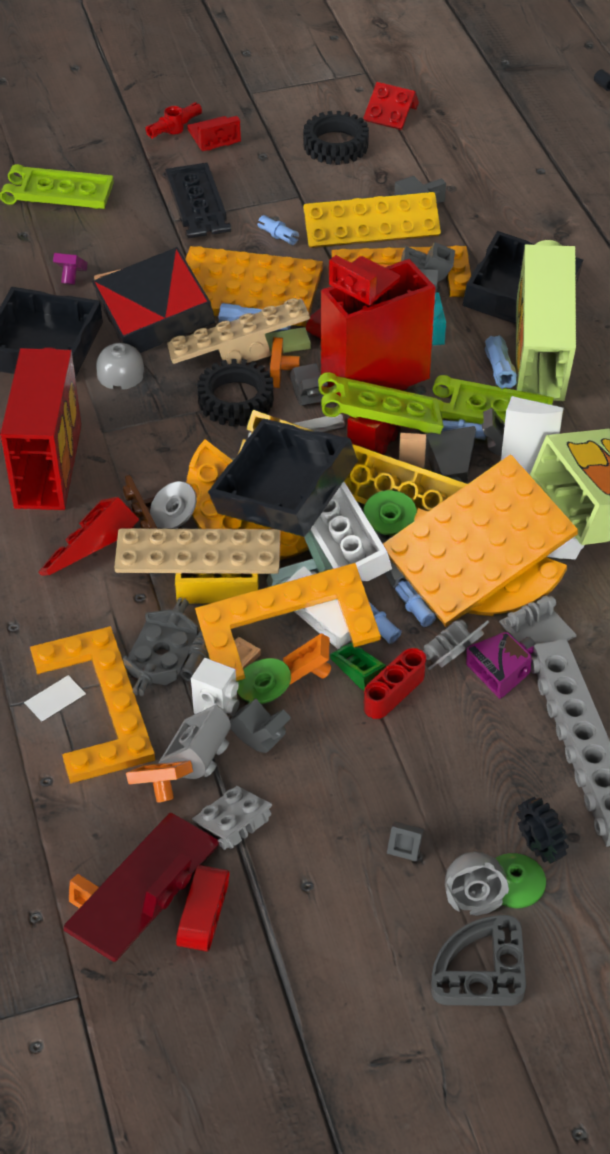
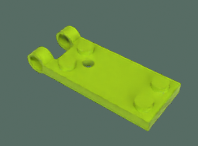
(57, 187)
(470, 393)
(380, 404)

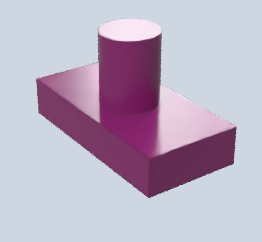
(70, 265)

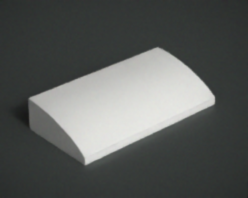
(526, 428)

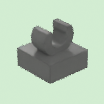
(405, 841)

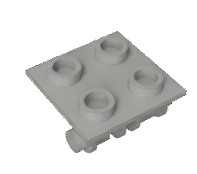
(538, 622)
(451, 643)
(234, 816)

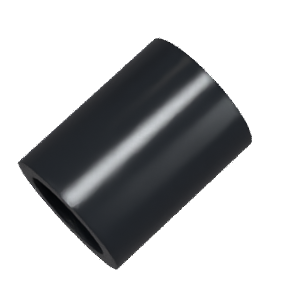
(603, 79)

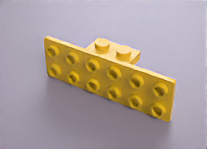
(371, 219)

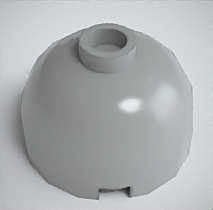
(120, 366)
(476, 883)

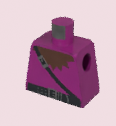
(501, 661)

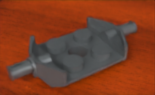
(166, 631)

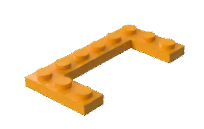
(457, 277)
(338, 583)
(132, 741)

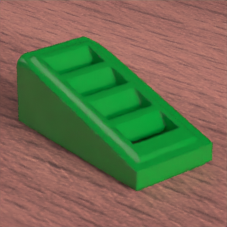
(360, 668)

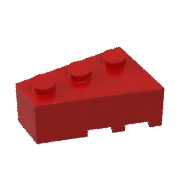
(371, 433)

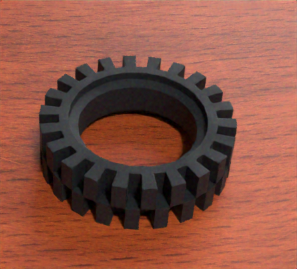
(336, 151)
(232, 373)

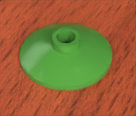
(389, 504)
(264, 680)
(528, 886)

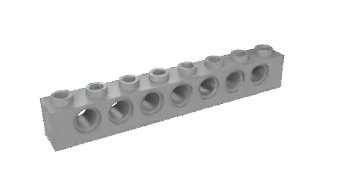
(577, 726)

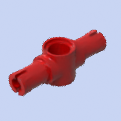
(173, 120)

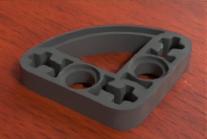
(501, 975)

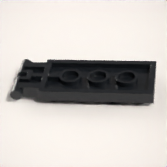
(197, 200)

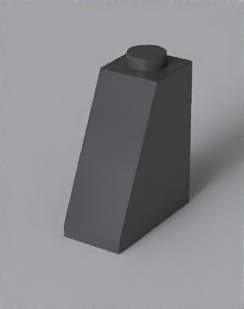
(451, 452)

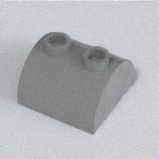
(199, 741)

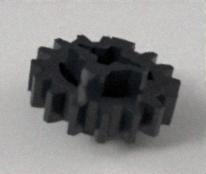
(542, 830)

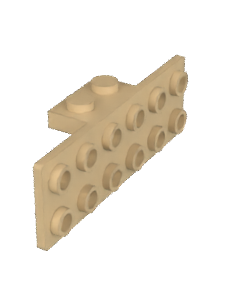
(241, 337)
(198, 551)

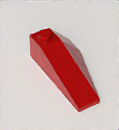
(97, 531)

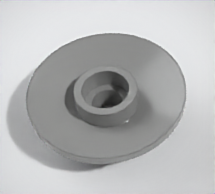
(173, 505)

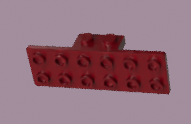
(141, 887)

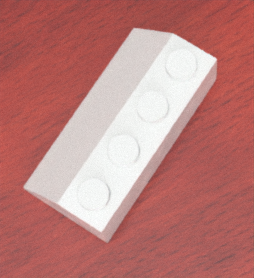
(349, 537)

